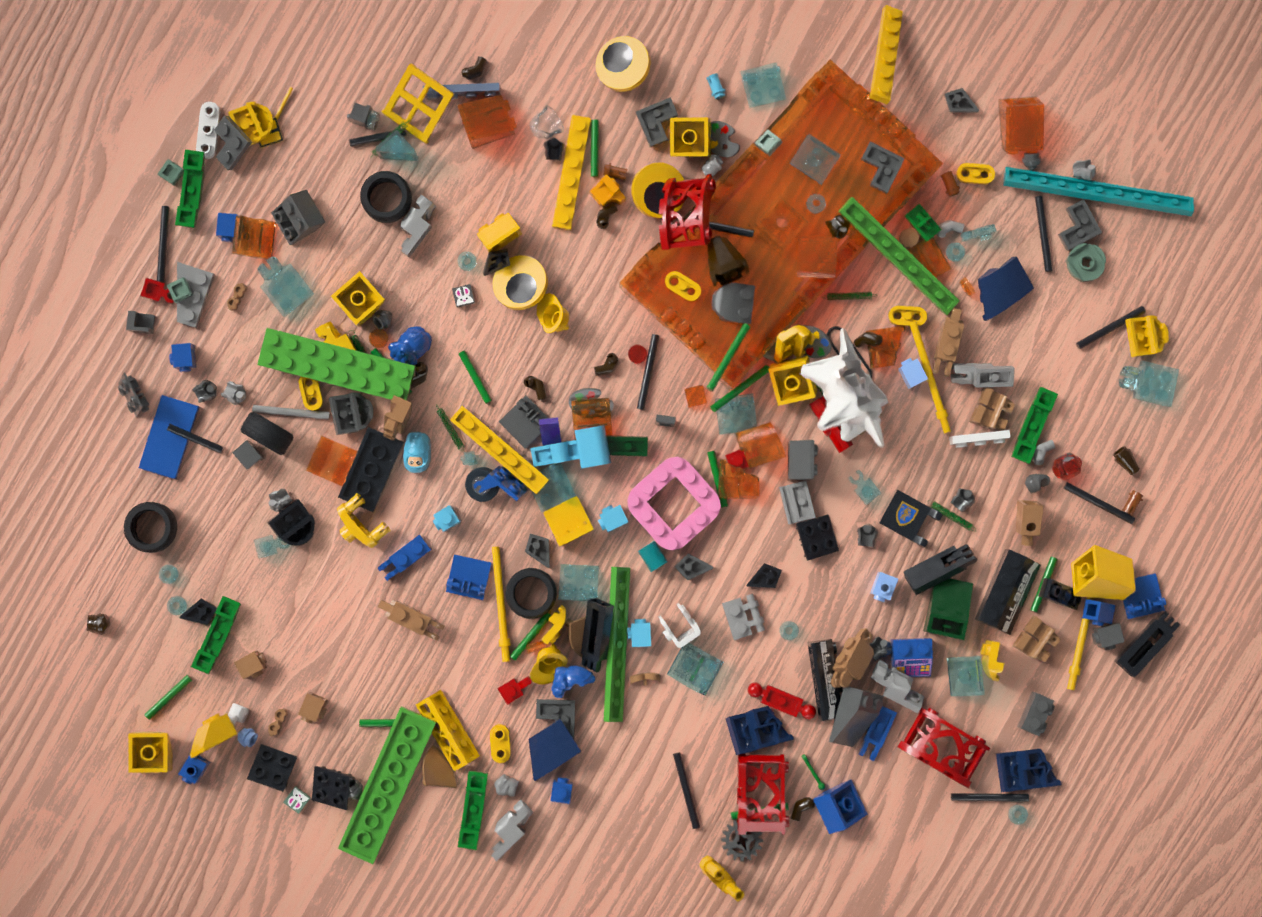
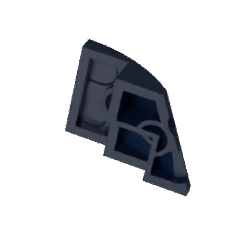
(1003, 287)
(756, 730)
(551, 749)
(1025, 770)

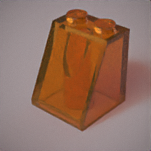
(487, 120)
(1021, 124)

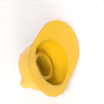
(552, 314)
(546, 664)

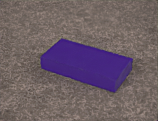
(550, 431)

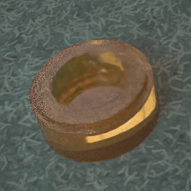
(967, 287)
(378, 338)
(536, 646)

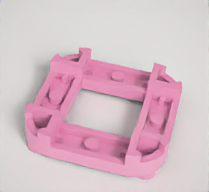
(696, 486)

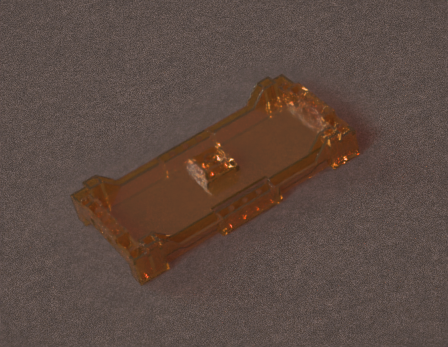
(845, 120)

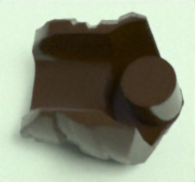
(838, 226)
(97, 623)

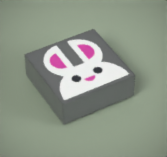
(463, 295)

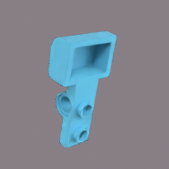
(589, 447)

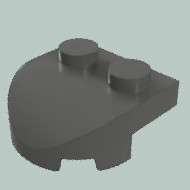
(734, 302)
(350, 412)

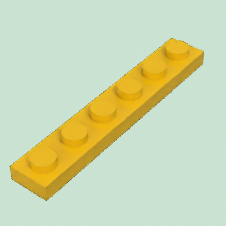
(886, 54)
(571, 172)
(499, 450)

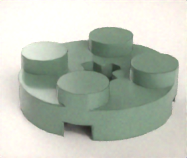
(1086, 251)

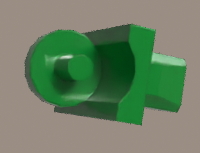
(922, 222)

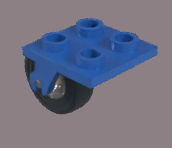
(484, 484)

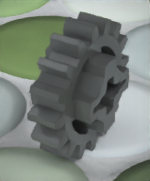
(733, 842)

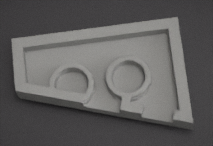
(191, 308)

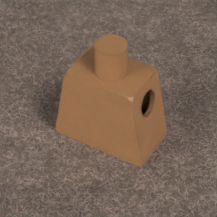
(1027, 513)

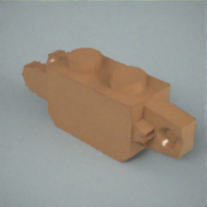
(948, 342)
(410, 618)
(853, 659)

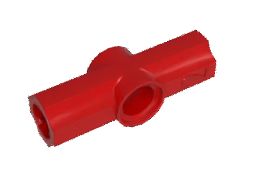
(818, 408)

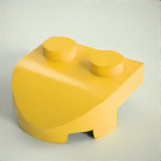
(253, 120)
(1146, 335)
(793, 342)
(558, 621)
(989, 660)

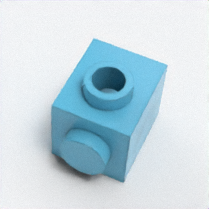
(612, 518)
(446, 519)
(640, 633)

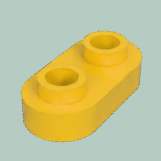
(974, 171)
(683, 286)
(907, 315)
(310, 392)
(500, 743)

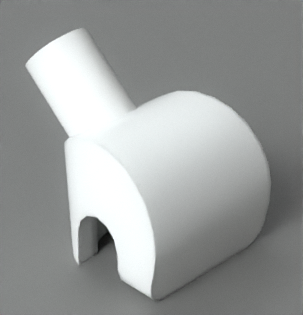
(238, 713)

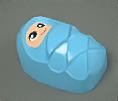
(417, 452)

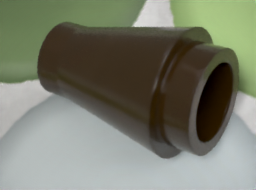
(1126, 459)

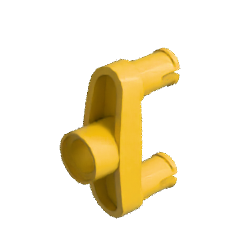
(354, 528)
(720, 877)

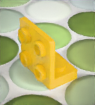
(568, 521)

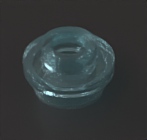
(816, 209)
(464, 255)
(951, 256)
(469, 458)
(174, 574)
(183, 605)
(795, 630)
(1023, 817)

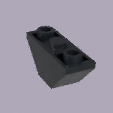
(1059, 594)

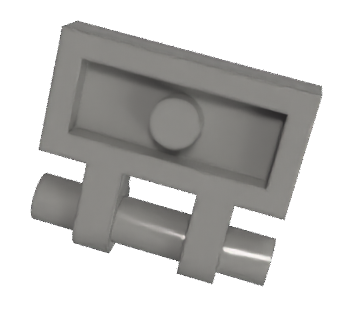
(737, 617)

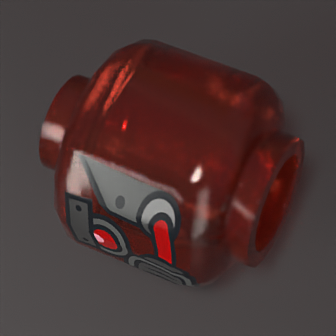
(1067, 466)

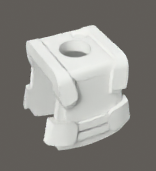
(685, 637)

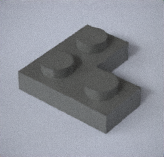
(651, 119)
(236, 142)
(887, 164)
(1084, 226)
(557, 710)

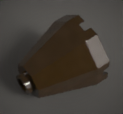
(725, 261)

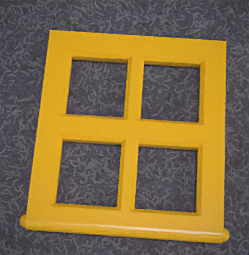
(417, 103)

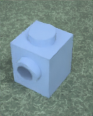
(912, 372)
(883, 586)

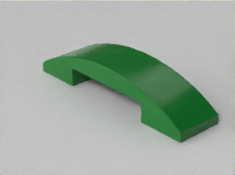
(191, 188)
(1033, 425)
(217, 635)
(473, 810)

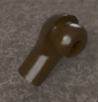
(474, 71)
(603, 215)
(868, 338)
(609, 365)
(420, 374)
(537, 385)
(800, 806)

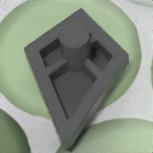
(960, 102)
(538, 549)
(692, 567)

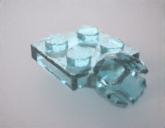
(283, 286)
(1150, 382)

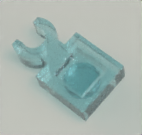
(982, 233)
(866, 489)
(267, 546)

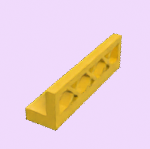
(450, 729)

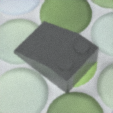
(855, 715)

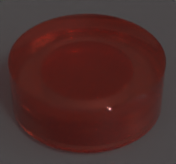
(637, 354)

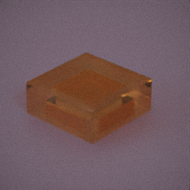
(695, 396)

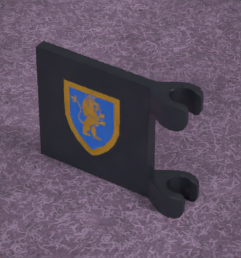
(906, 517)

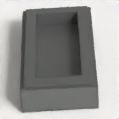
(665, 420)

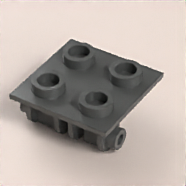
(126, 388)
(523, 421)

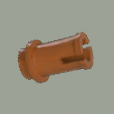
(612, 171)
(950, 184)
(1132, 502)

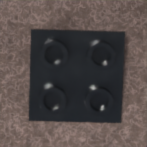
(817, 537)
(272, 768)
(331, 787)

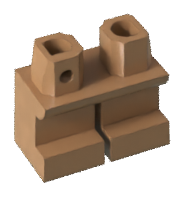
(989, 409)
(398, 417)
(1042, 634)

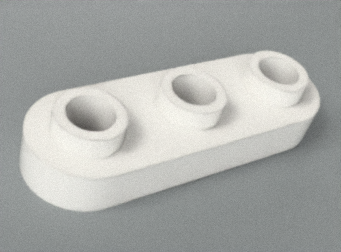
(208, 120)

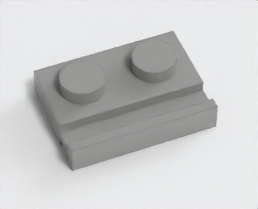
(797, 502)

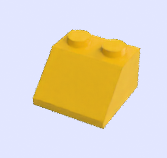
(499, 233)
(212, 733)

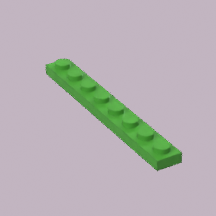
(898, 256)
(617, 645)

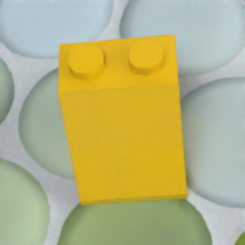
(1103, 574)

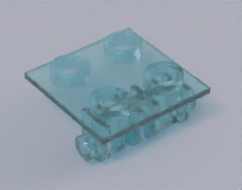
(763, 85)
(737, 414)
(556, 490)
(578, 582)

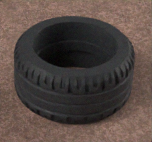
(376, 179)
(267, 433)
(131, 521)
(510, 593)

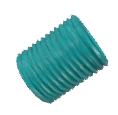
(652, 556)

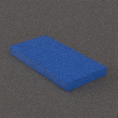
(165, 449)

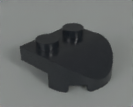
(293, 524)

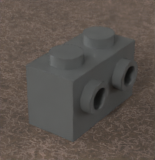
(1036, 713)

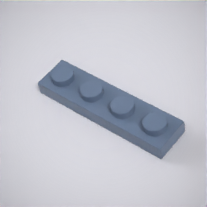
(469, 90)

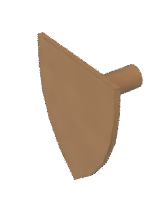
(576, 631)
(437, 770)

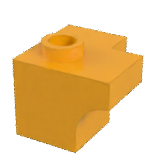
(607, 192)

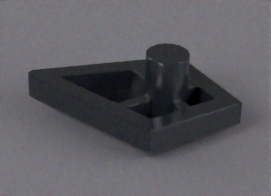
(495, 261)
(766, 577)
(200, 612)

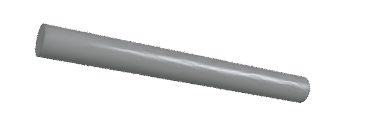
(291, 412)

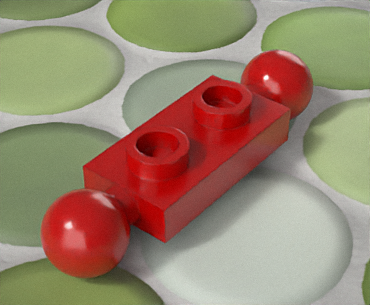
(781, 700)

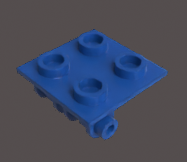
(468, 577)
(1145, 599)

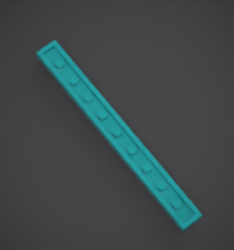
(1098, 191)

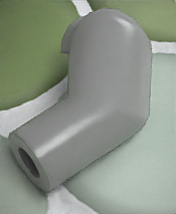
(949, 225)
(1041, 450)

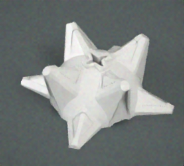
(850, 393)

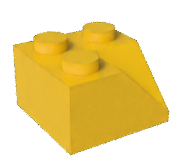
(690, 137)
(358, 299)
(789, 383)
(149, 752)

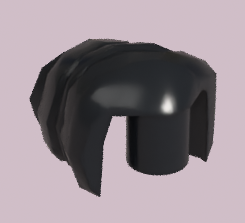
(553, 149)

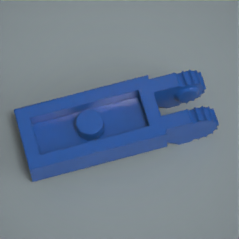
(406, 556)
(878, 732)

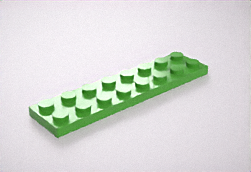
(336, 365)
(387, 785)

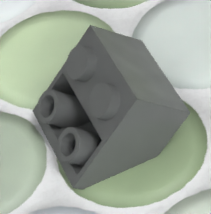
(298, 216)
(801, 460)

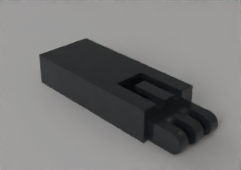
(933, 572)
(598, 625)
(1141, 650)

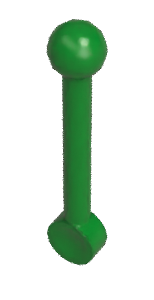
(821, 786)

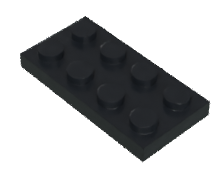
(371, 468)

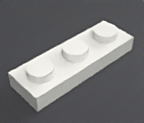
(979, 438)

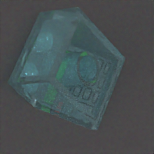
(695, 668)

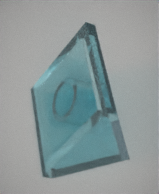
(396, 148)
(815, 159)
(965, 675)

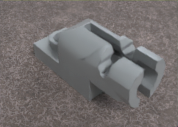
(415, 225)
(983, 375)
(897, 686)
(510, 828)

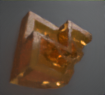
(885, 354)
(736, 483)

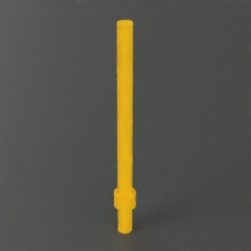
(941, 413)
(504, 641)
(1075, 669)

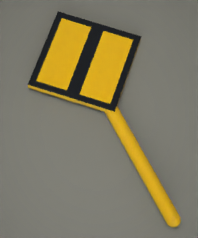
(275, 135)

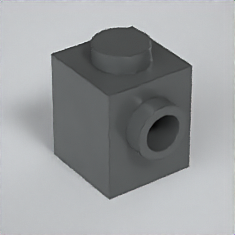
(1108, 636)

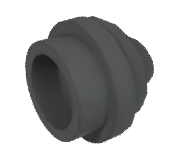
(1031, 160)
(382, 319)
(355, 790)

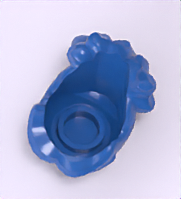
(410, 345)
(567, 677)

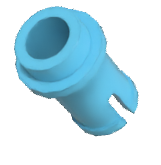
(716, 87)

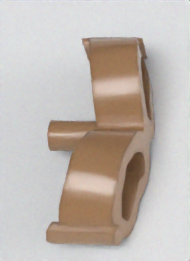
(234, 301)
(644, 676)
(274, 727)

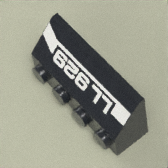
(1007, 591)
(822, 662)

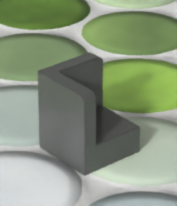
(359, 114)
(140, 322)
(248, 454)

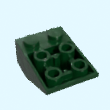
(949, 609)

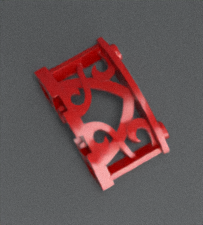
(693, 189)
(917, 749)
(747, 818)

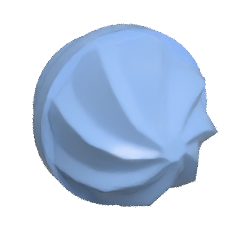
(247, 737)

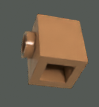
(251, 665)
(313, 708)

